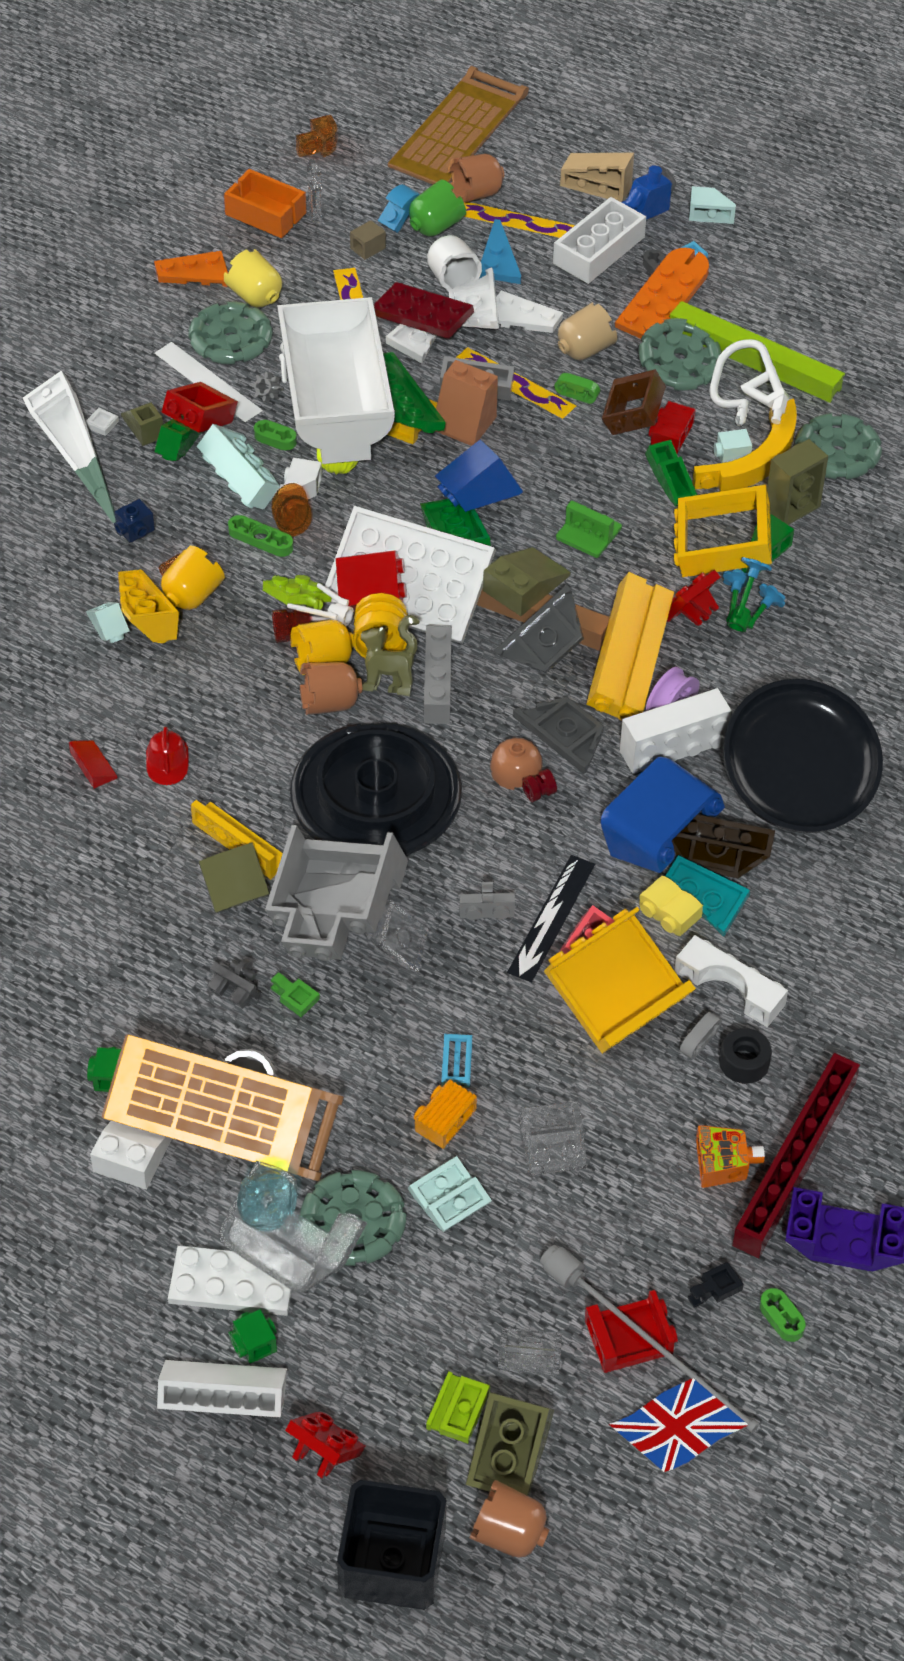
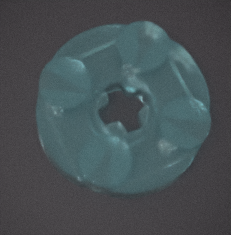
(253, 1191)

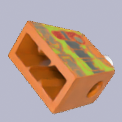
(724, 1155)

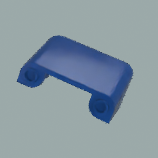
(654, 811)

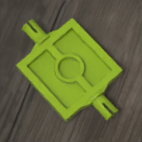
(296, 591)

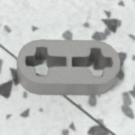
(700, 1035)

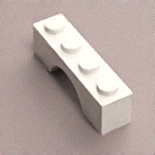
(703, 962)

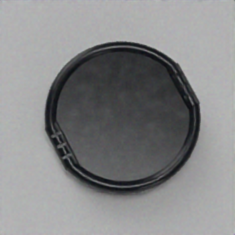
(374, 783)

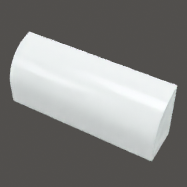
(221, 1388)

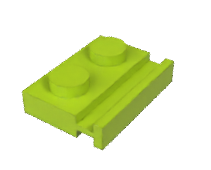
(458, 1407)

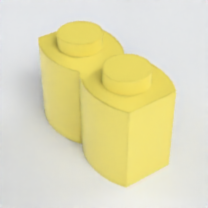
(670, 906)

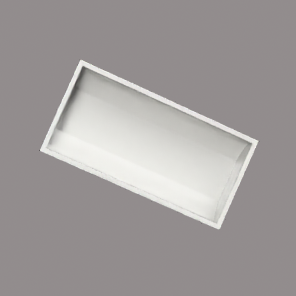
(337, 376)

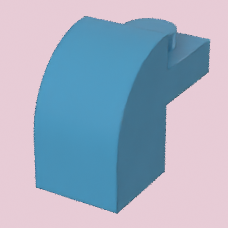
(398, 207)

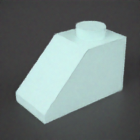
(711, 206)
(108, 621)

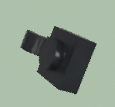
(718, 1282)

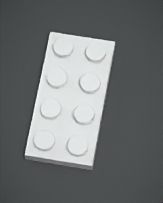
(224, 1282)

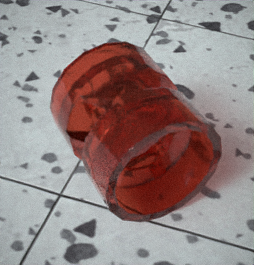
(284, 621)

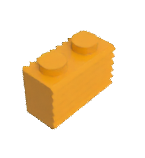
(445, 1113)

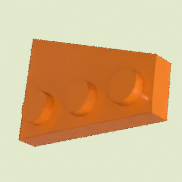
(192, 268)

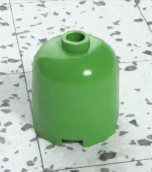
(436, 209)

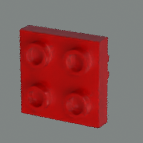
(695, 599)
(328, 1440)

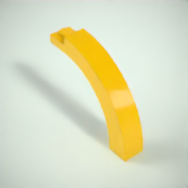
(754, 466)

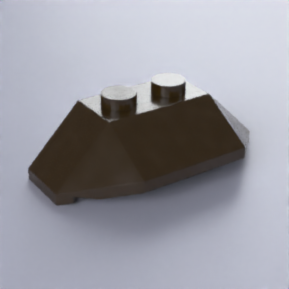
(724, 845)

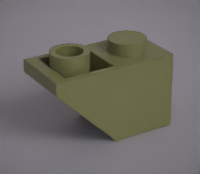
(144, 422)

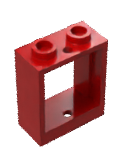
(199, 406)

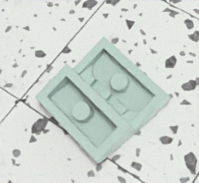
(449, 1194)

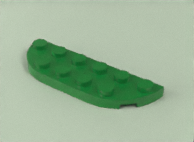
(408, 399)

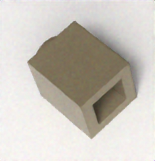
(368, 239)

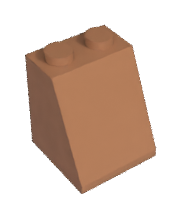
(467, 402)

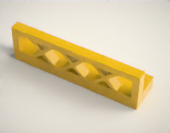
(234, 834)

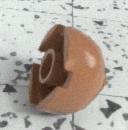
(513, 761)

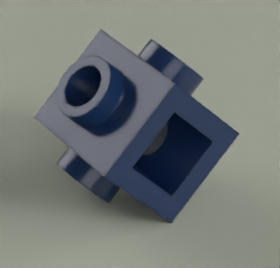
(134, 521)

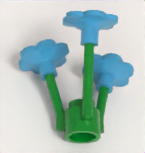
(740, 618)

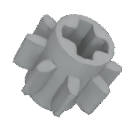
(260, 386)

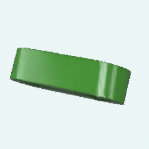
(577, 388)
(275, 435)
(787, 1311)

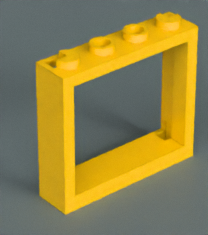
(729, 556)

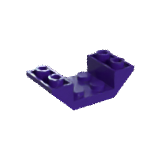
(845, 1235)

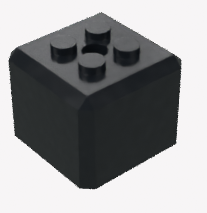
(386, 1521)

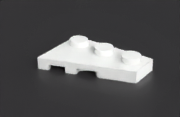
(525, 313)

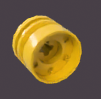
(375, 612)

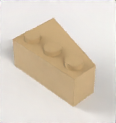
(599, 174)

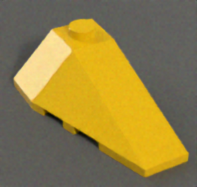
(147, 606)

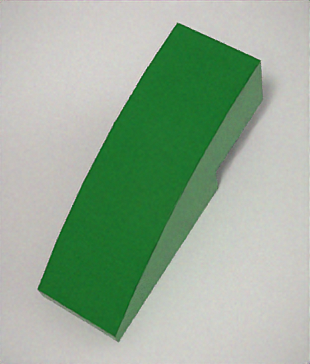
(670, 471)

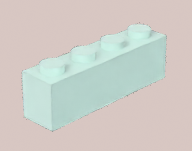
(238, 465)

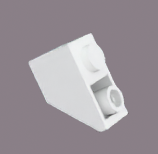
(306, 474)

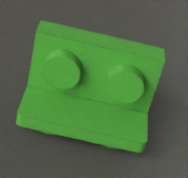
(587, 529)

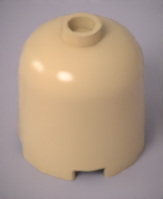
(586, 332)

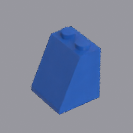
(477, 479)

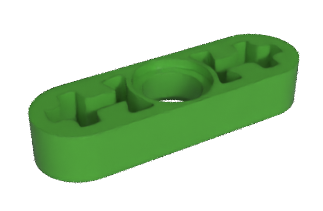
(254, 527)

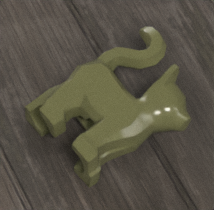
(387, 662)

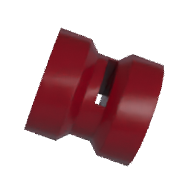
(539, 785)

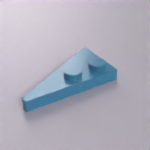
(499, 256)

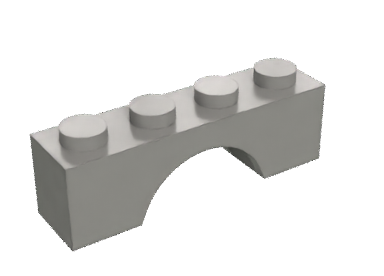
(437, 675)

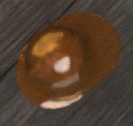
(291, 509)

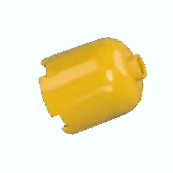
(191, 579)
(322, 642)

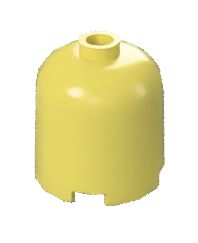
(253, 279)

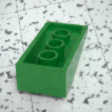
(455, 521)

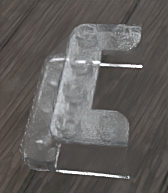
(296, 1252)

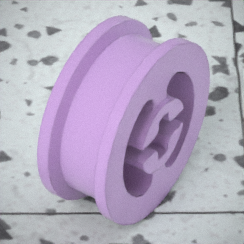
(672, 688)

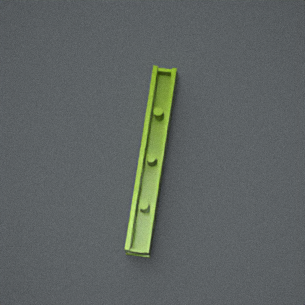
(790, 365)

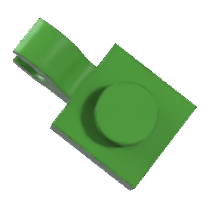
(296, 995)

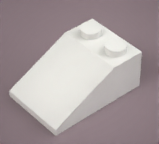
(128, 1154)

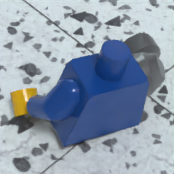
(652, 192)

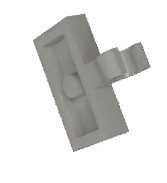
(487, 904)

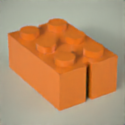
(265, 203)

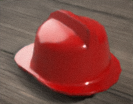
(167, 758)

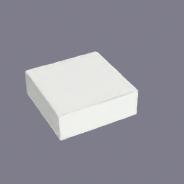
(102, 421)

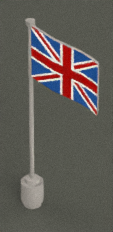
(678, 1421)

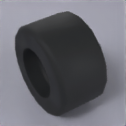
(745, 1070)

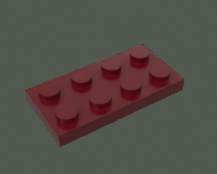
(422, 310)

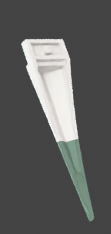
(61, 418)

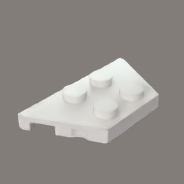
(482, 296)

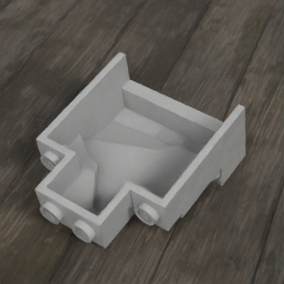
(332, 890)

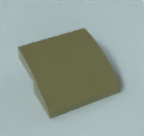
(233, 877)

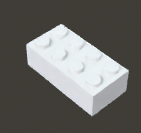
(599, 240)
(675, 730)

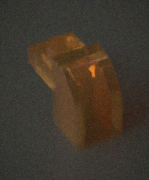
(320, 139)

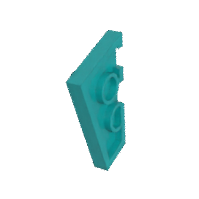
(719, 896)

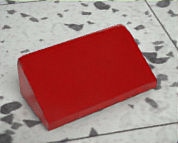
(92, 762)

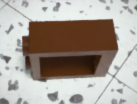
(623, 390)

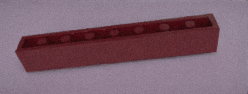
(795, 1155)

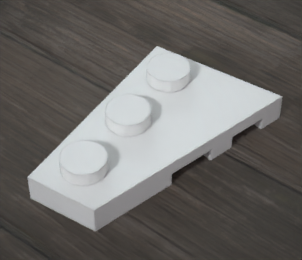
(411, 341)

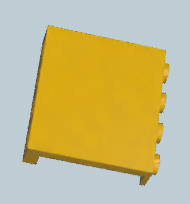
(616, 980)

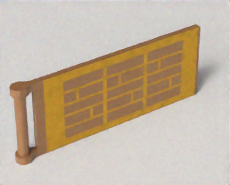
(457, 126)
(218, 1106)

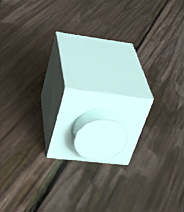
(732, 445)

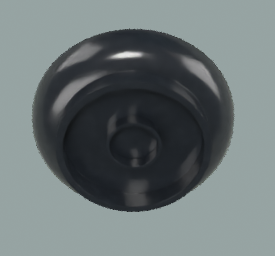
(802, 755)

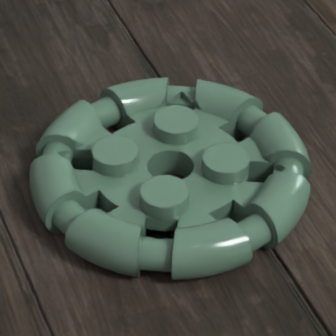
(230, 319)
(679, 343)
(843, 462)
(358, 1201)

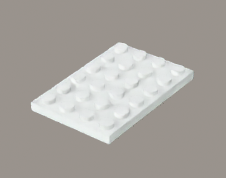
(440, 569)

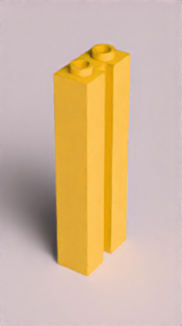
(630, 648)

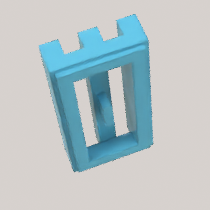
(455, 1078)

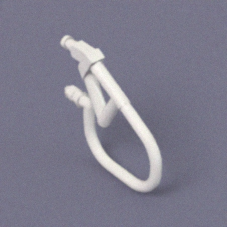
(775, 400)

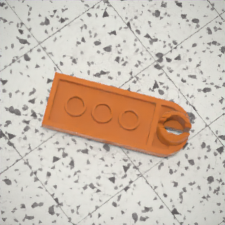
(672, 282)

